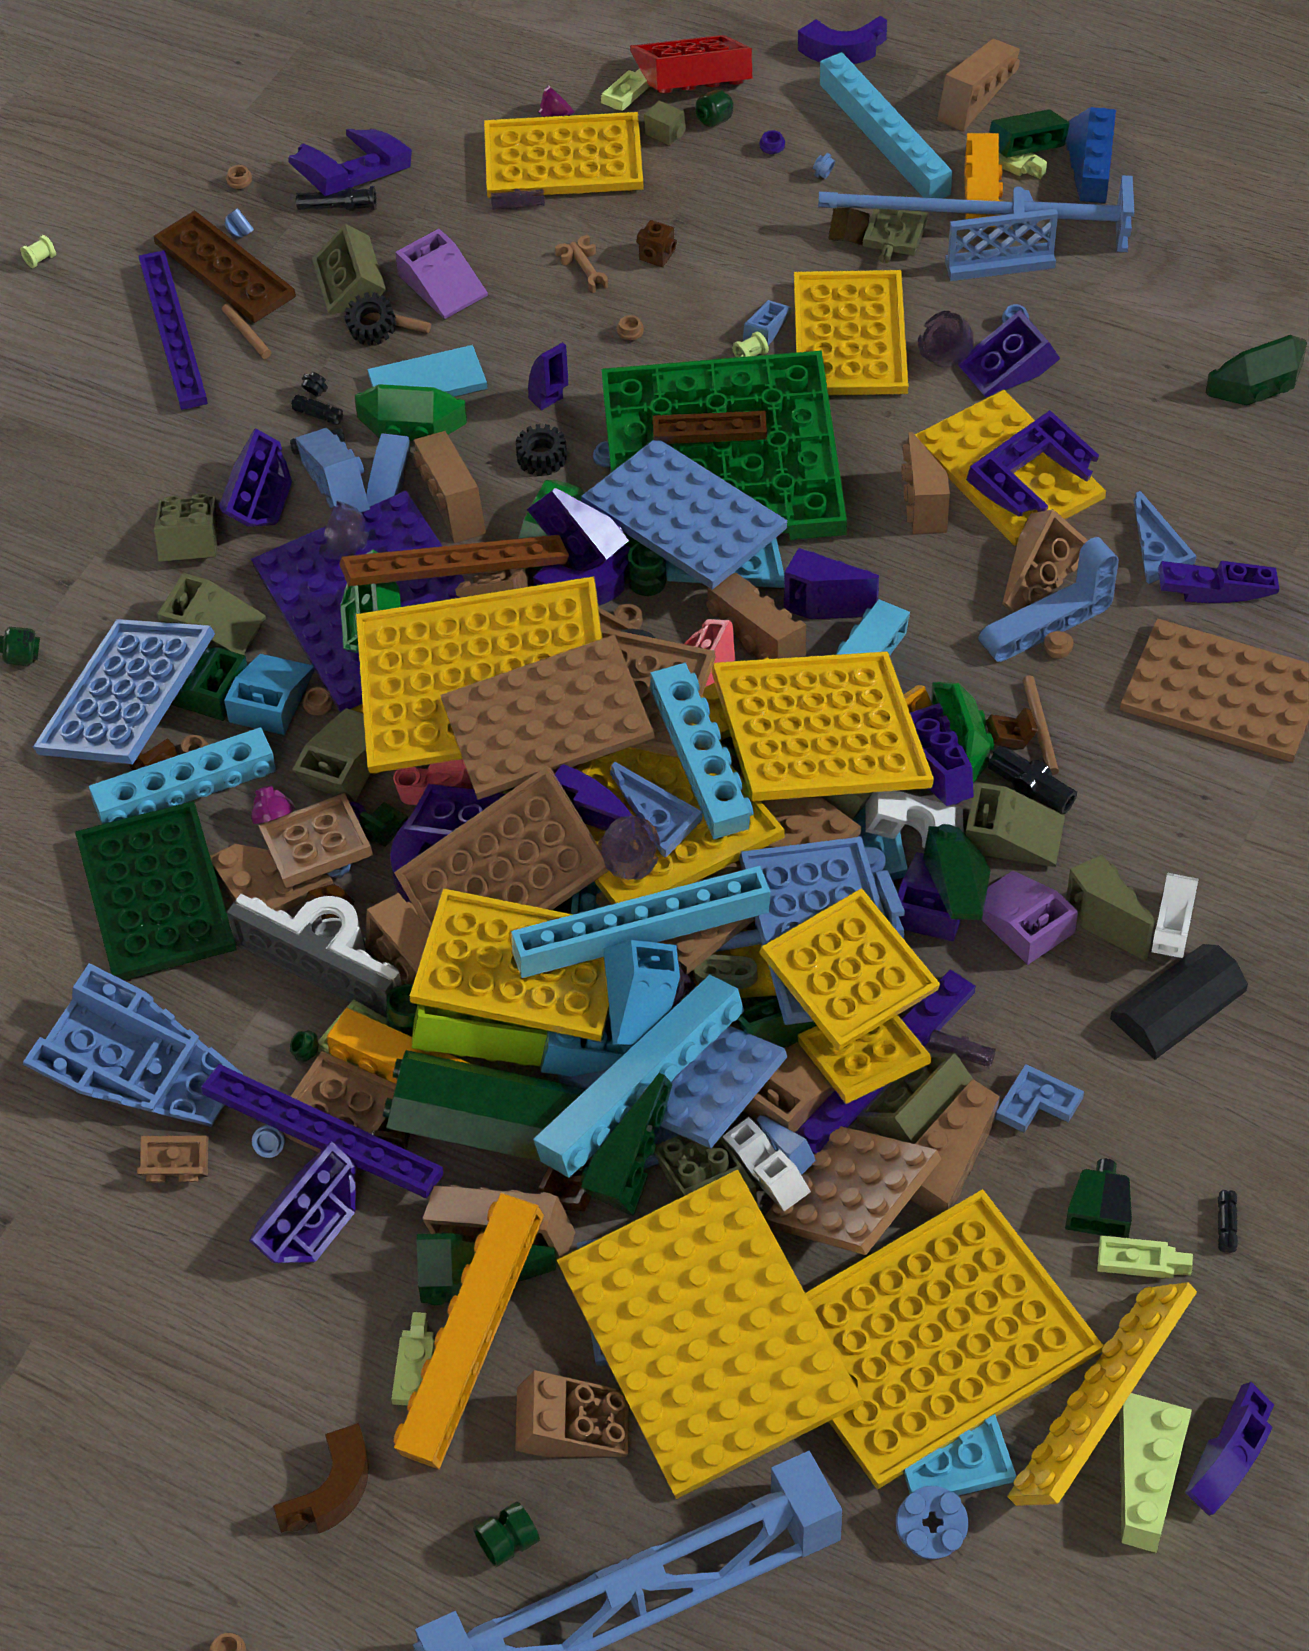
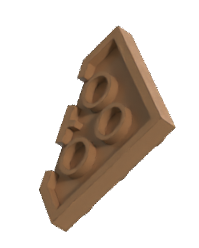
(254, 874)

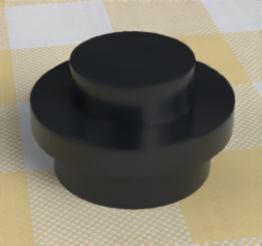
(314, 383)

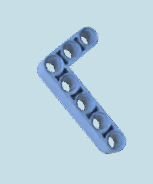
(1060, 610)

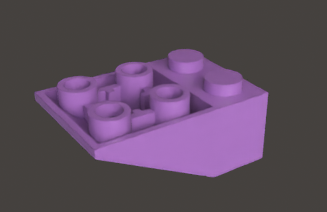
(439, 274)
(1028, 915)

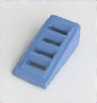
(765, 322)
(790, 1143)

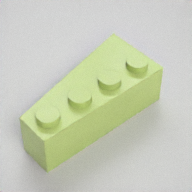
(1150, 1454)

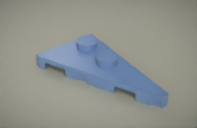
(1158, 539)
(666, 812)

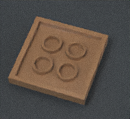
(315, 840)
(344, 1094)

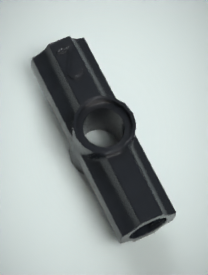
(1032, 779)

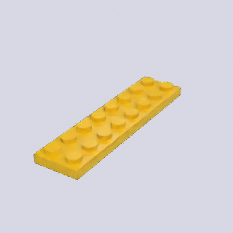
(1101, 1395)

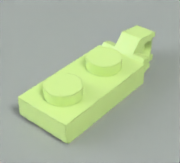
(625, 90)
(1024, 164)
(1142, 1258)
(413, 1351)

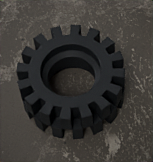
(374, 331)
(541, 461)

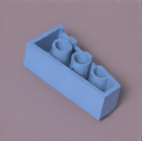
(333, 468)

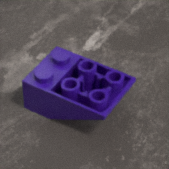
(827, 587)
(923, 905)

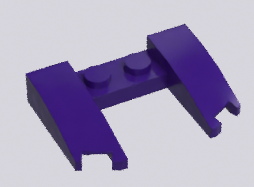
(383, 157)
(1046, 435)

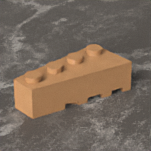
(450, 485)

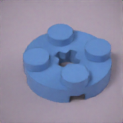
(946, 1507)

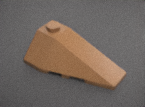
(1043, 558)
(494, 582)

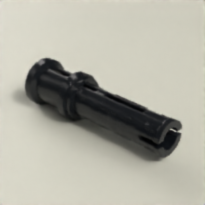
(346, 199)

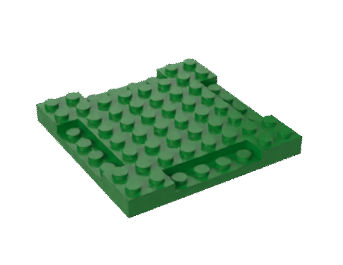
(787, 473)

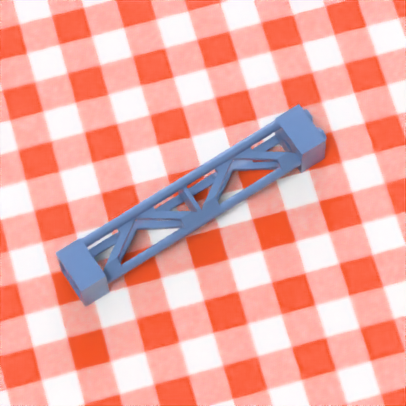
(797, 1501)

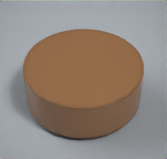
(630, 614)

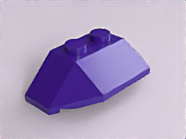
(257, 483)
(309, 1210)

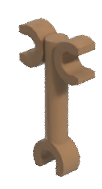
(580, 253)

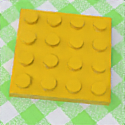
(849, 969)

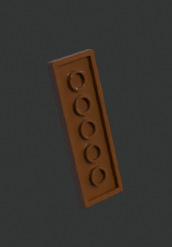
(224, 266)

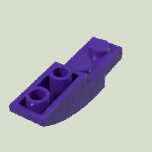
(1218, 585)
(1233, 1451)

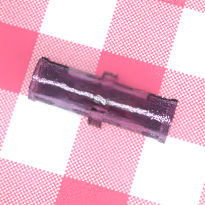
(517, 199)
(962, 1047)

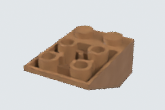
(925, 489)
(791, 1091)
(570, 1418)

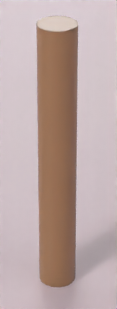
(404, 322)
(246, 331)

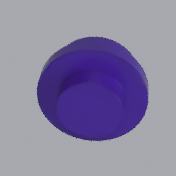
(772, 142)

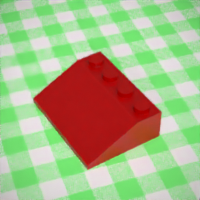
(693, 62)

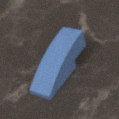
(388, 468)

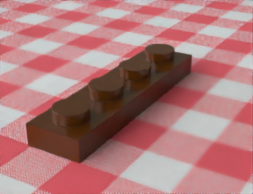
(710, 427)

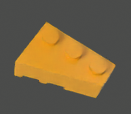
(982, 170)

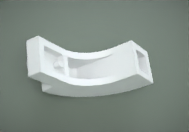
(1175, 915)

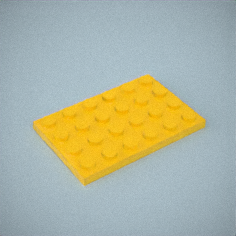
(564, 154)
(857, 327)
(981, 429)
(474, 972)

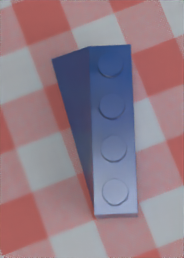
(1090, 152)

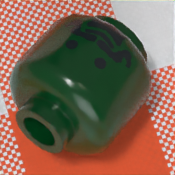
(714, 107)
(19, 646)

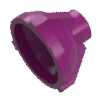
(553, 104)
(270, 805)

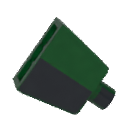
(1101, 1202)

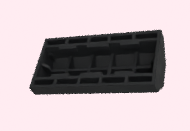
(1181, 999)

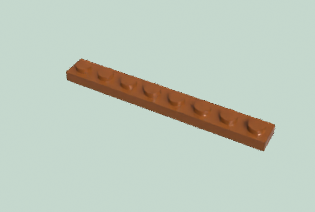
(453, 560)

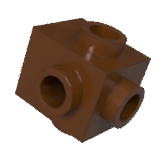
(656, 243)

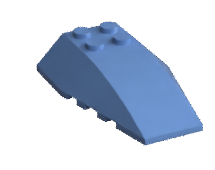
(128, 1051)

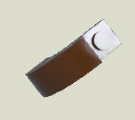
(339, 1492)

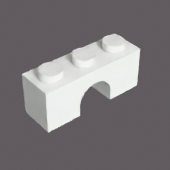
(892, 809)
(769, 1168)

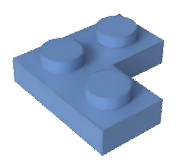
(1037, 1091)

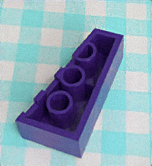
(945, 757)

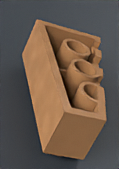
(976, 82)
(756, 620)
(958, 1139)
(466, 1210)

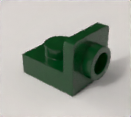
(382, 823)

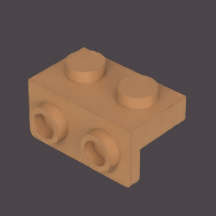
(173, 1157)

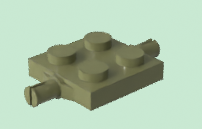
(895, 232)

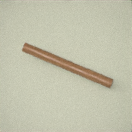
(1042, 732)

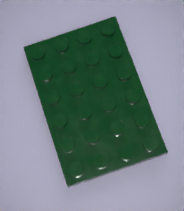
(155, 891)

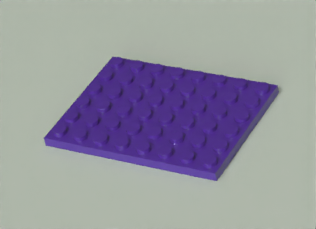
(312, 588)

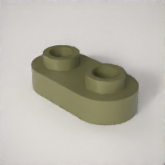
(734, 970)

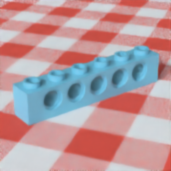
(184, 777)
(721, 816)

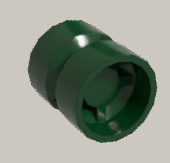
(646, 571)
(400, 1010)
(507, 1533)

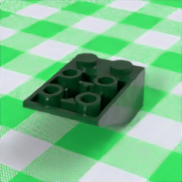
(210, 682)

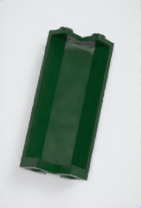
(474, 1104)

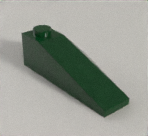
(957, 871)
(618, 1165)
(445, 1255)

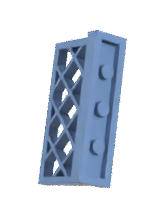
(1003, 258)

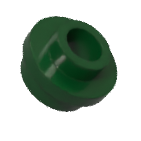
(304, 1045)

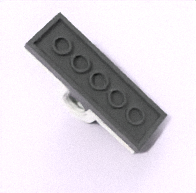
(317, 950)

